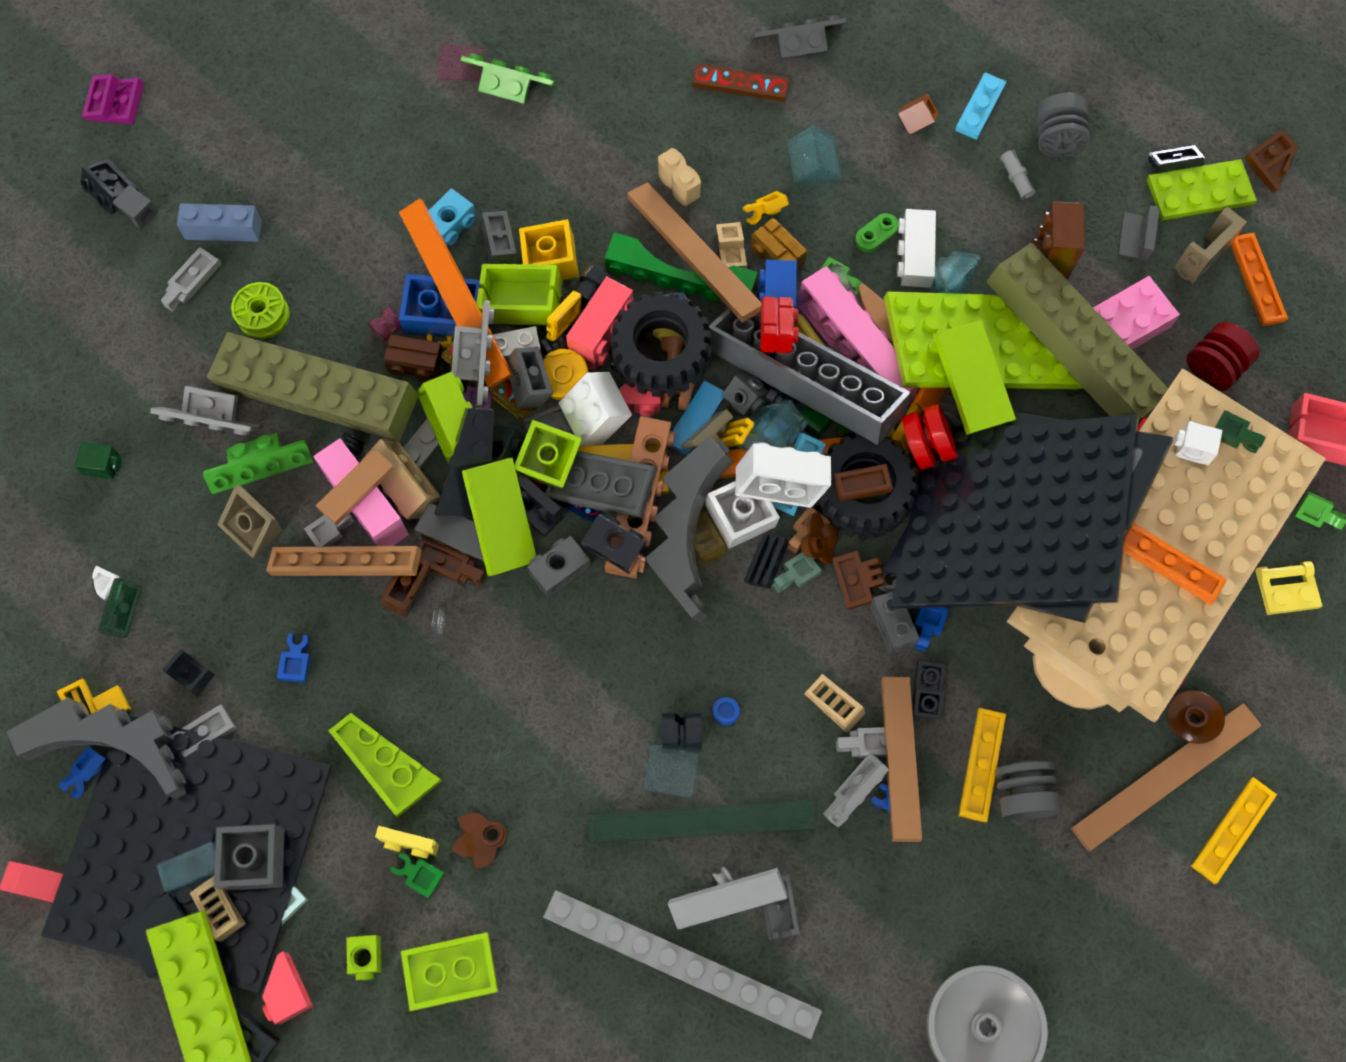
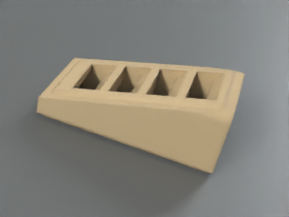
(847, 723)
(229, 927)

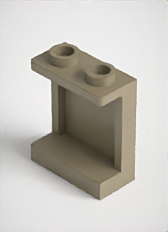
(1221, 235)

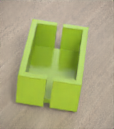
(520, 292)
(444, 408)

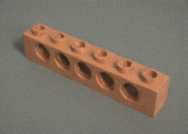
(648, 432)

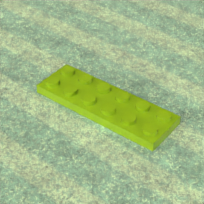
(197, 990)

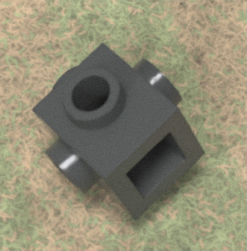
(745, 393)

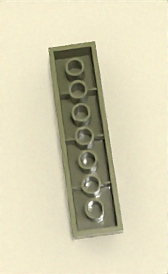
(1076, 334)
(313, 386)

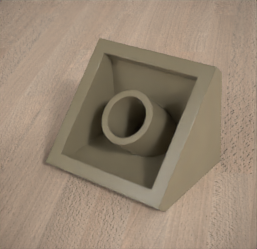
(248, 522)

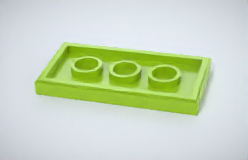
(974, 377)
(499, 516)

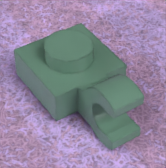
(798, 570)

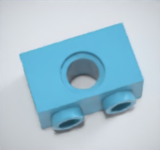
(456, 208)

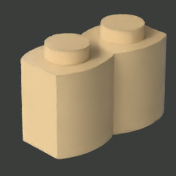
(679, 177)

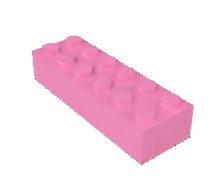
(847, 327)

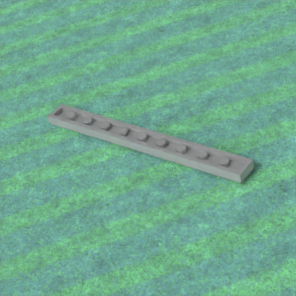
(683, 964)

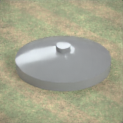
(986, 1018)

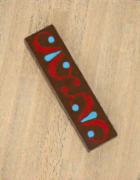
(740, 82)

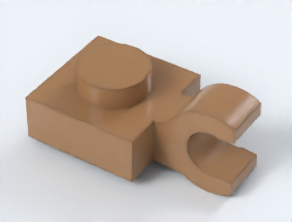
(801, 528)

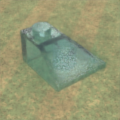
(955, 272)

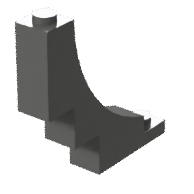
(676, 558)

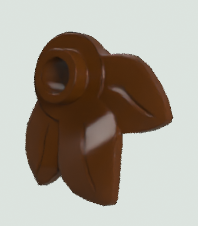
(819, 540)
(475, 839)

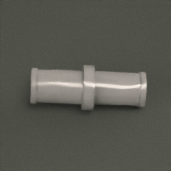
(1017, 174)

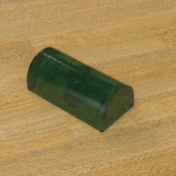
(120, 608)

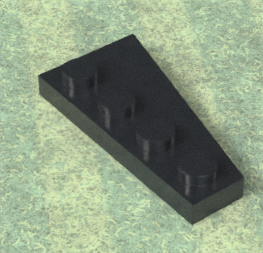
(471, 450)

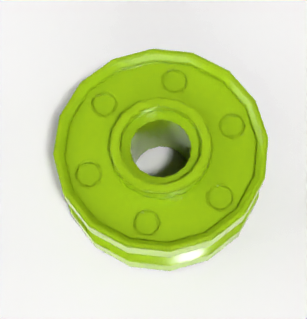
(257, 297)

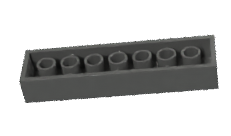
(814, 377)

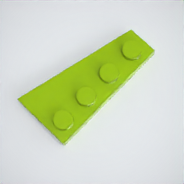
(387, 768)

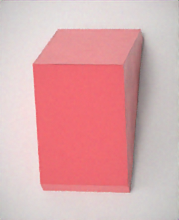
(31, 881)

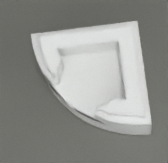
(103, 581)

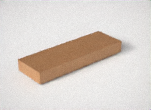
(355, 487)

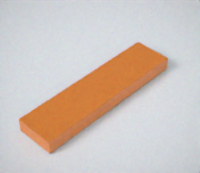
(1258, 280)
(1173, 564)

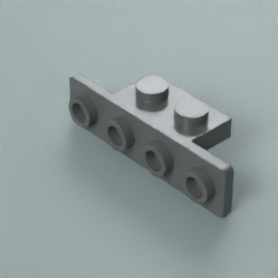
(800, 39)

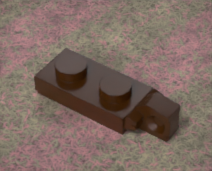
(450, 563)

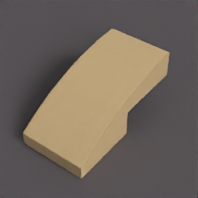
(731, 244)

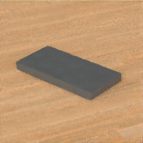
(606, 485)

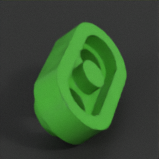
(877, 231)

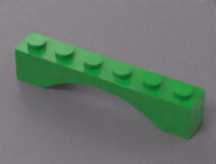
(629, 257)

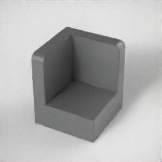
(136, 206)

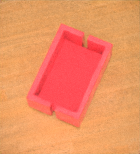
(593, 329)
(1320, 426)

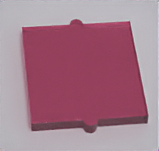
(453, 68)

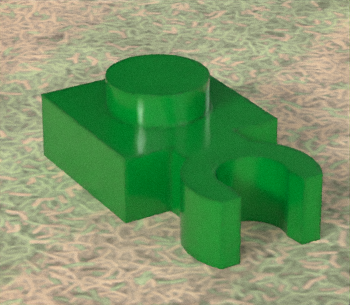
(422, 876)

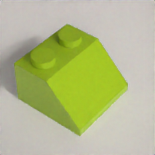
(547, 454)

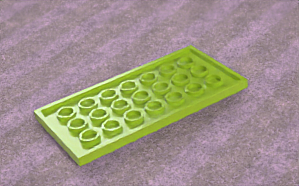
(1018, 352)

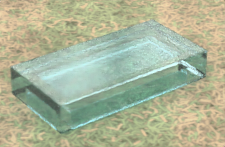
(187, 867)

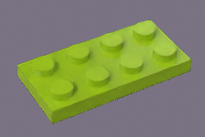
(1201, 189)

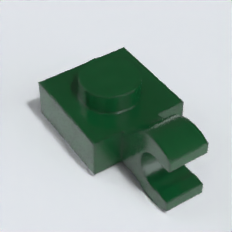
(1236, 431)

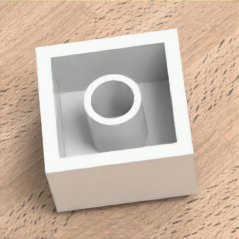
(595, 408)
(739, 516)

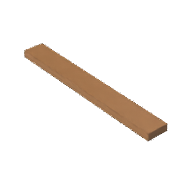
(695, 252)
(1162, 780)

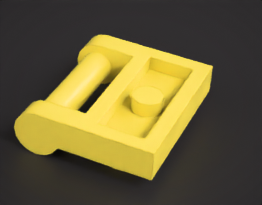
(1289, 596)

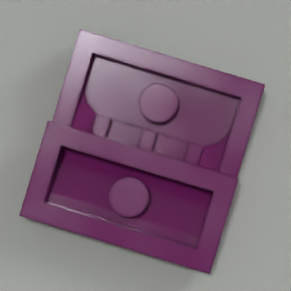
(113, 99)

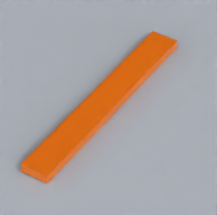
(450, 282)

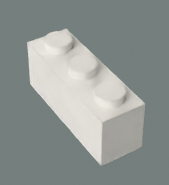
(917, 248)

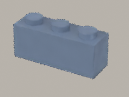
(219, 222)

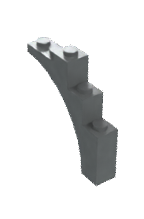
(71, 725)

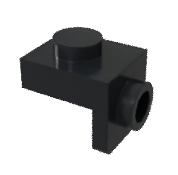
(188, 672)

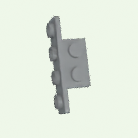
(469, 353)
(207, 407)

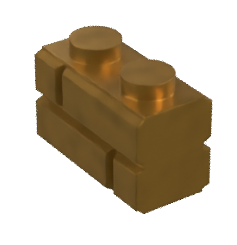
(777, 243)

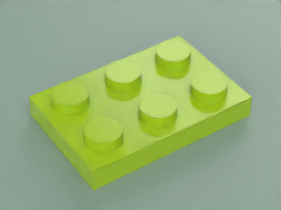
(449, 971)

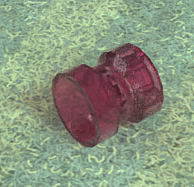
(384, 324)

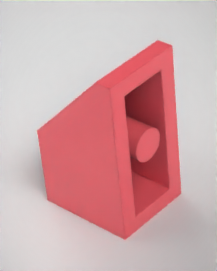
(284, 992)

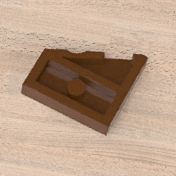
(1272, 159)

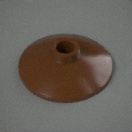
(1204, 708)

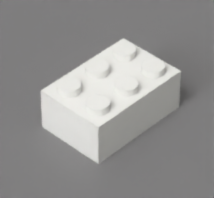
(783, 475)

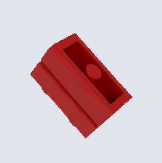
(777, 325)

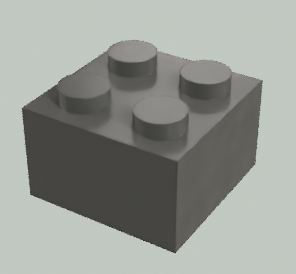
(249, 857)

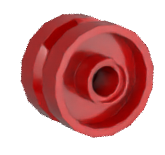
(929, 436)

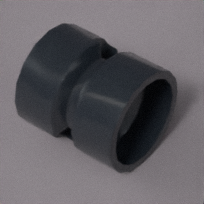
(589, 284)
(681, 731)

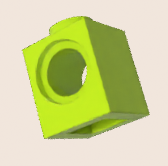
(355, 946)

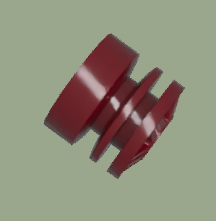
(1223, 355)

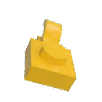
(768, 204)

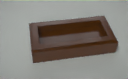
(862, 482)

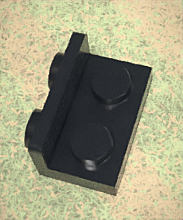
(104, 183)
(539, 508)

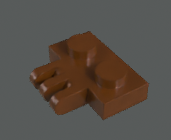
(857, 578)

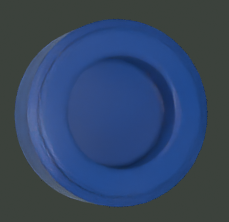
(725, 711)

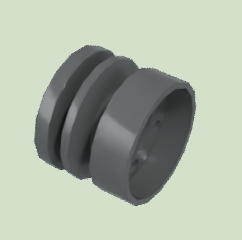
(1062, 124)
(1028, 790)

